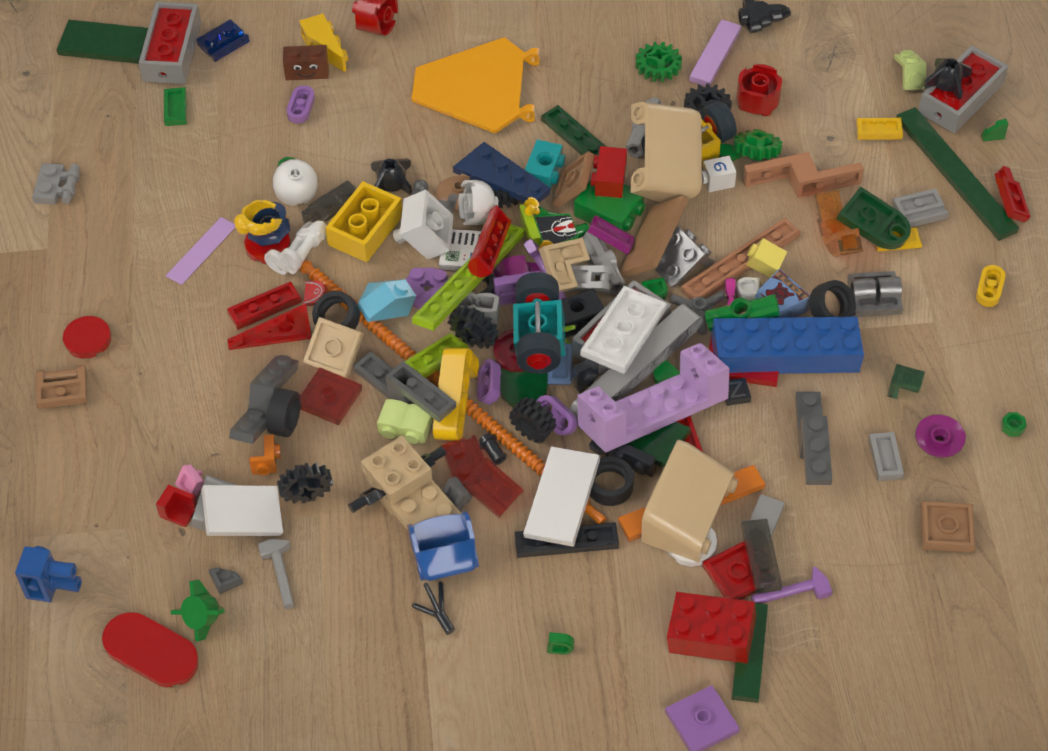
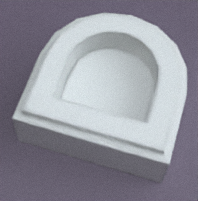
(747, 287)

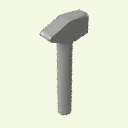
(273, 549)

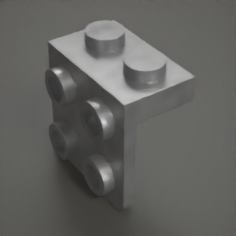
(682, 257)

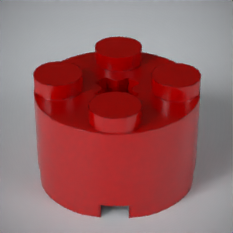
(375, 15)
(759, 90)

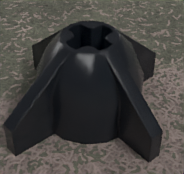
(948, 76)
(392, 174)

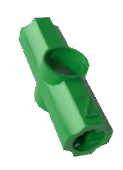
(757, 308)

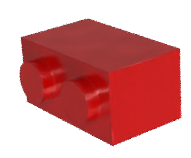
(610, 172)

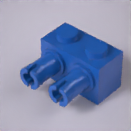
(42, 575)

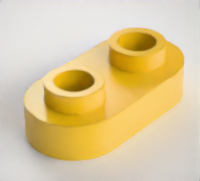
(990, 285)

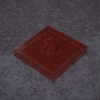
(329, 396)

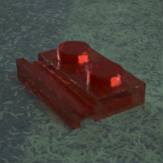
(463, 457)
(492, 487)

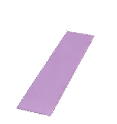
(201, 250)

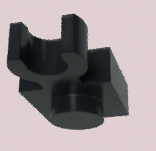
(584, 374)

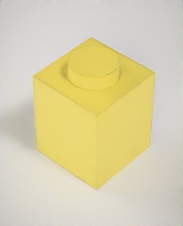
(765, 257)

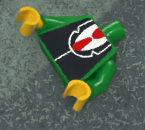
(553, 226)

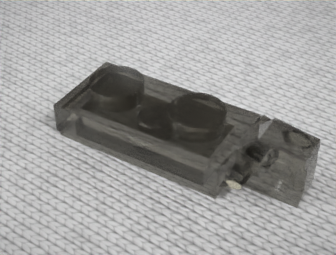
(328, 204)

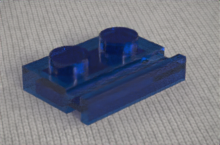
(222, 40)

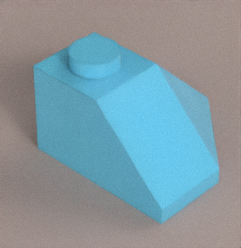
(386, 300)

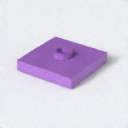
(702, 720)

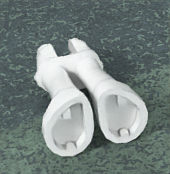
(292, 258)

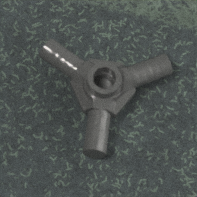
(699, 306)

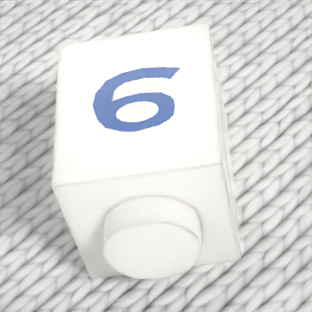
(718, 174)

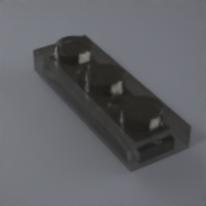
(761, 556)

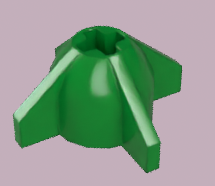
(199, 610)

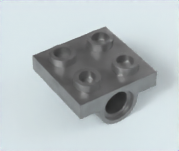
(876, 293)

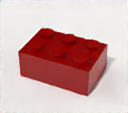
(711, 627)

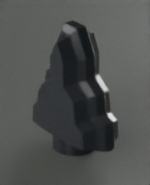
(761, 15)

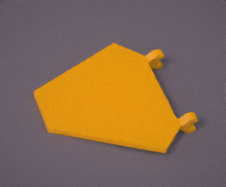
(477, 85)

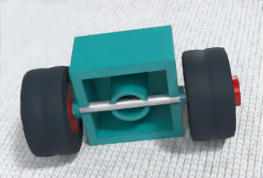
(538, 323)

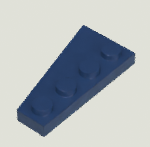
(501, 174)

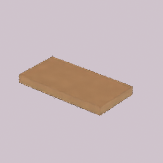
(653, 236)

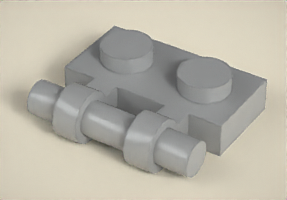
(49, 184)

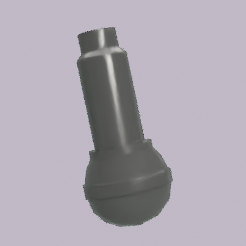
(419, 186)

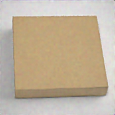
(333, 347)

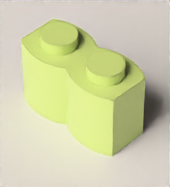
(404, 420)

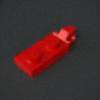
(1011, 195)

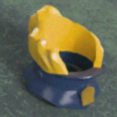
(263, 221)

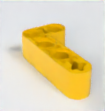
(455, 373)

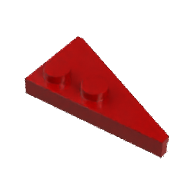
(282, 329)

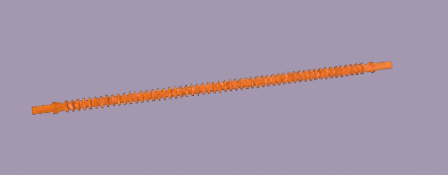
(472, 408)

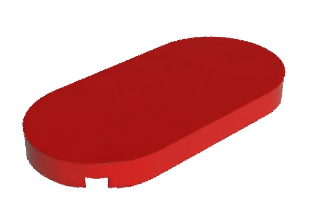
(150, 649)

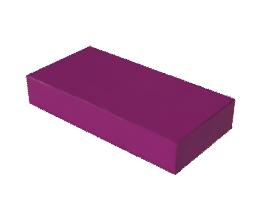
(611, 234)

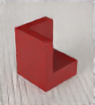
(176, 506)

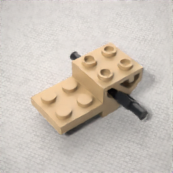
(404, 483)

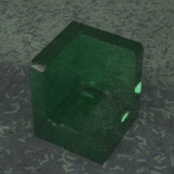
(905, 378)

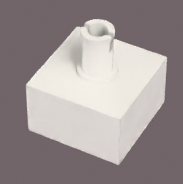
(425, 225)

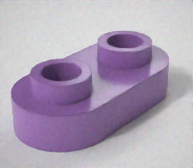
(298, 108)
(488, 382)
(561, 414)

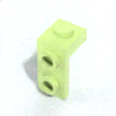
(913, 69)

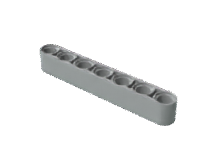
(658, 347)

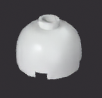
(295, 182)
(476, 202)

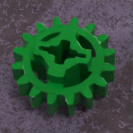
(658, 61)
(757, 145)

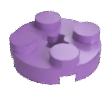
(425, 277)

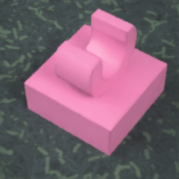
(190, 480)

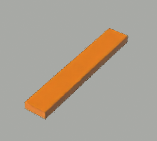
(748, 482)

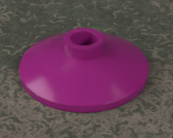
(941, 428)

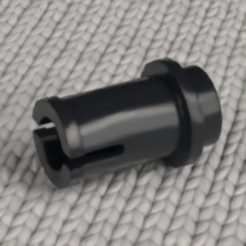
(489, 443)

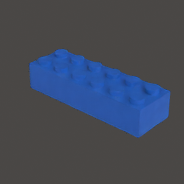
(789, 344)

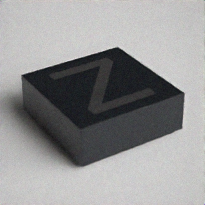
(738, 392)

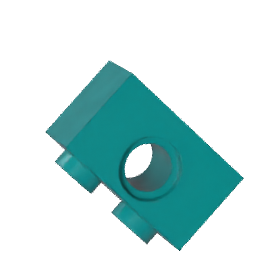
(545, 162)

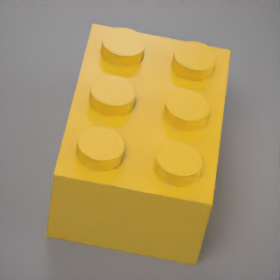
(364, 221)

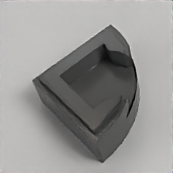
(224, 579)

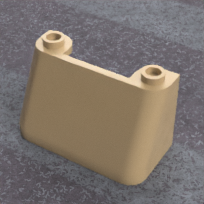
(671, 152)
(686, 502)

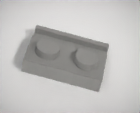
(921, 207)

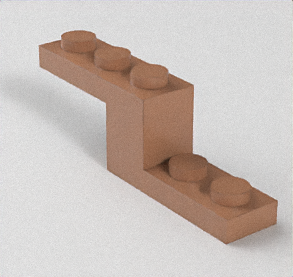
(803, 174)

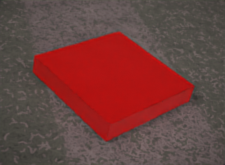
(731, 572)

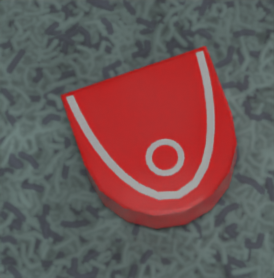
(313, 292)

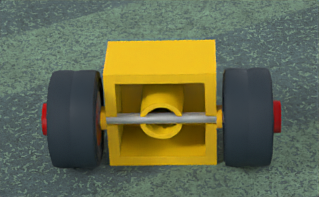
(716, 128)

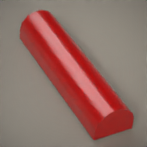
(489, 243)

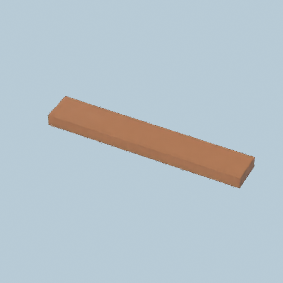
(735, 263)

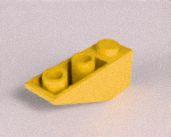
(319, 31)

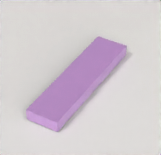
(715, 53)

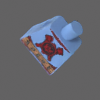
(790, 296)

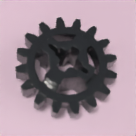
(705, 96)
(473, 327)
(305, 483)

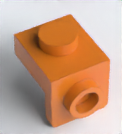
(268, 463)

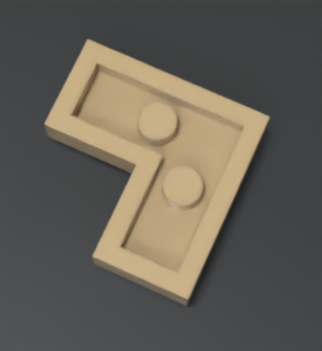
(559, 259)

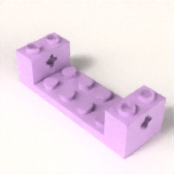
(699, 385)

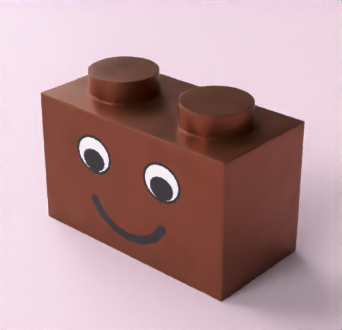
(306, 62)

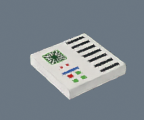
(461, 249)

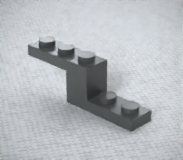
(270, 379)
(405, 385)
(813, 438)

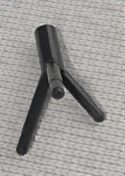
(439, 612)

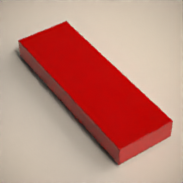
(264, 305)

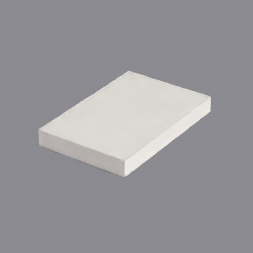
(241, 510)

